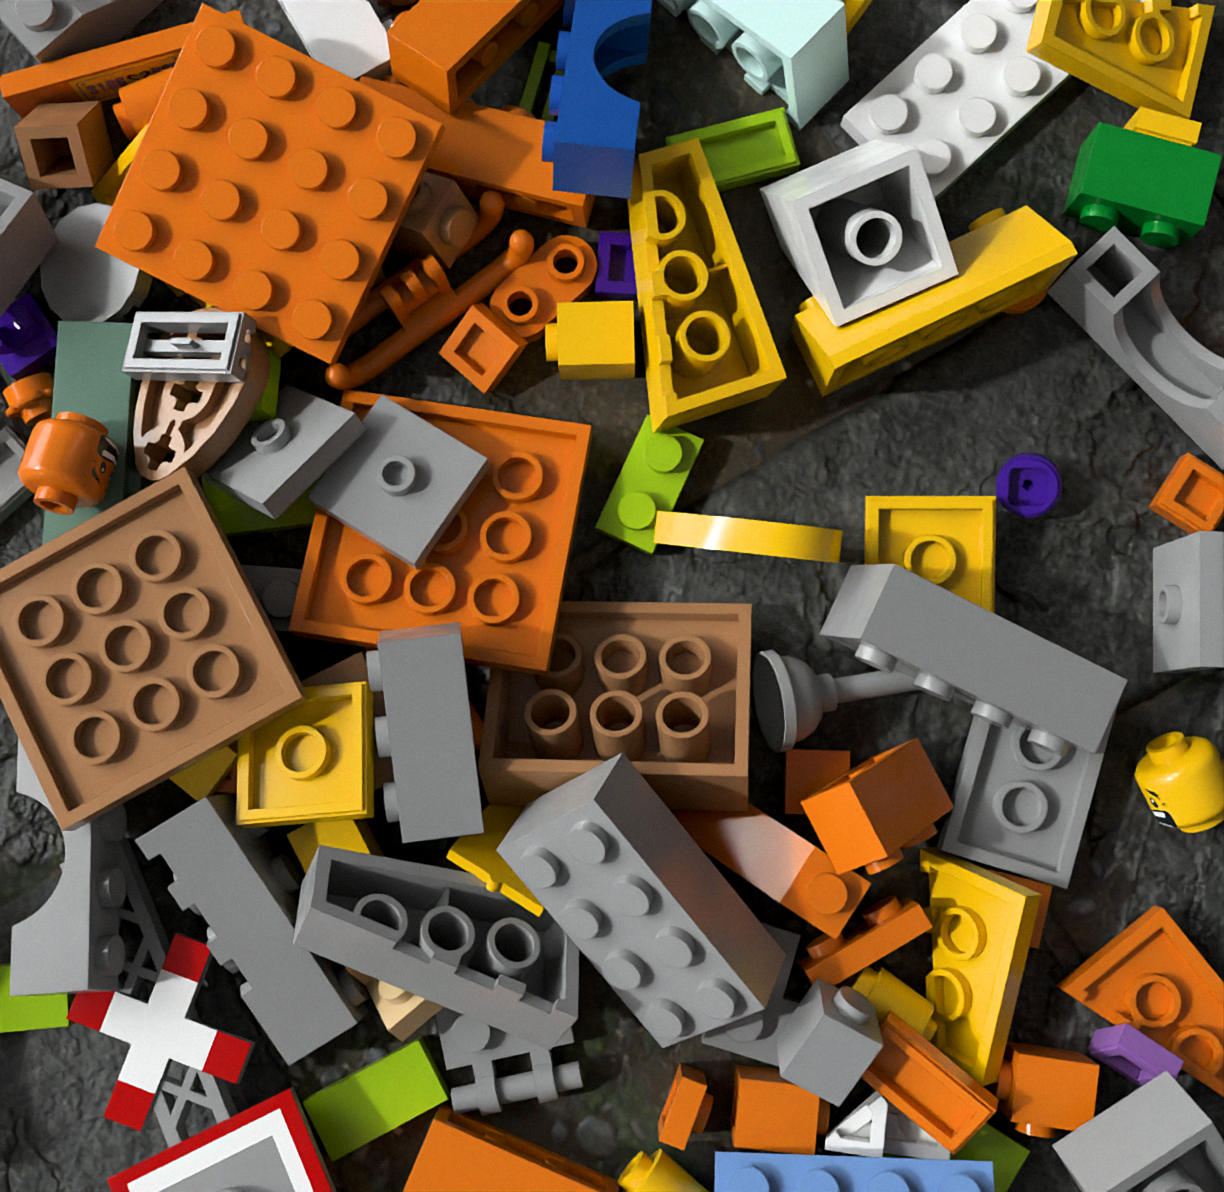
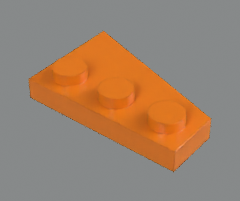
(1160, 988)

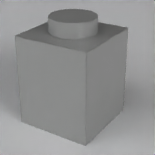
(829, 1041)

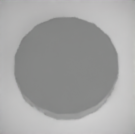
(84, 280)

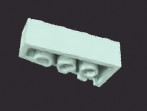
(780, 44)

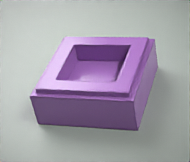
(1133, 1054)

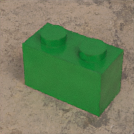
(1141, 186)

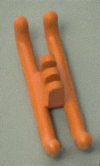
(425, 301)

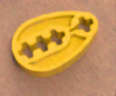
(748, 536)

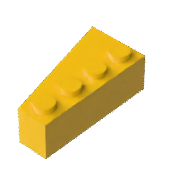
(695, 298)

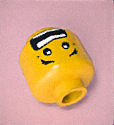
(1183, 781)

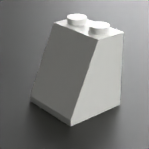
(861, 228)

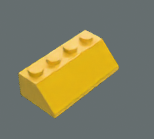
(997, 267)

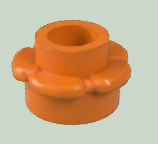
(30, 398)

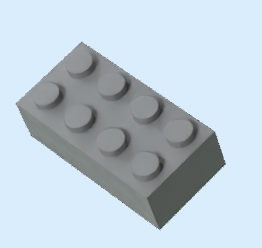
(643, 903)

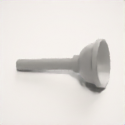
(792, 697)

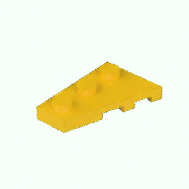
(1126, 48)
(978, 959)

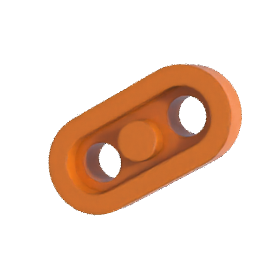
(545, 286)

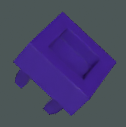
(26, 337)

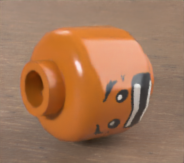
(68, 463)

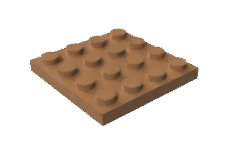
(135, 650)

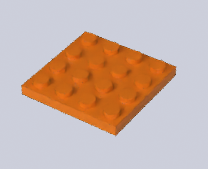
(269, 184)
(492, 568)

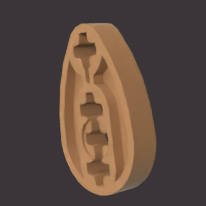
(199, 430)

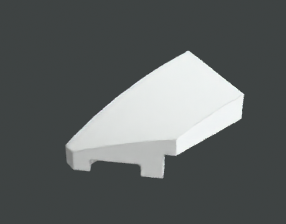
(879, 1128)

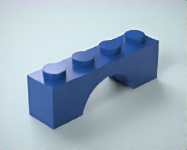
(595, 124)

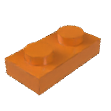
(885, 929)

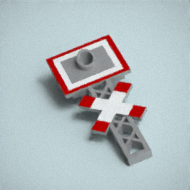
(245, 1152)

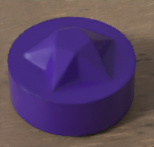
(1028, 484)

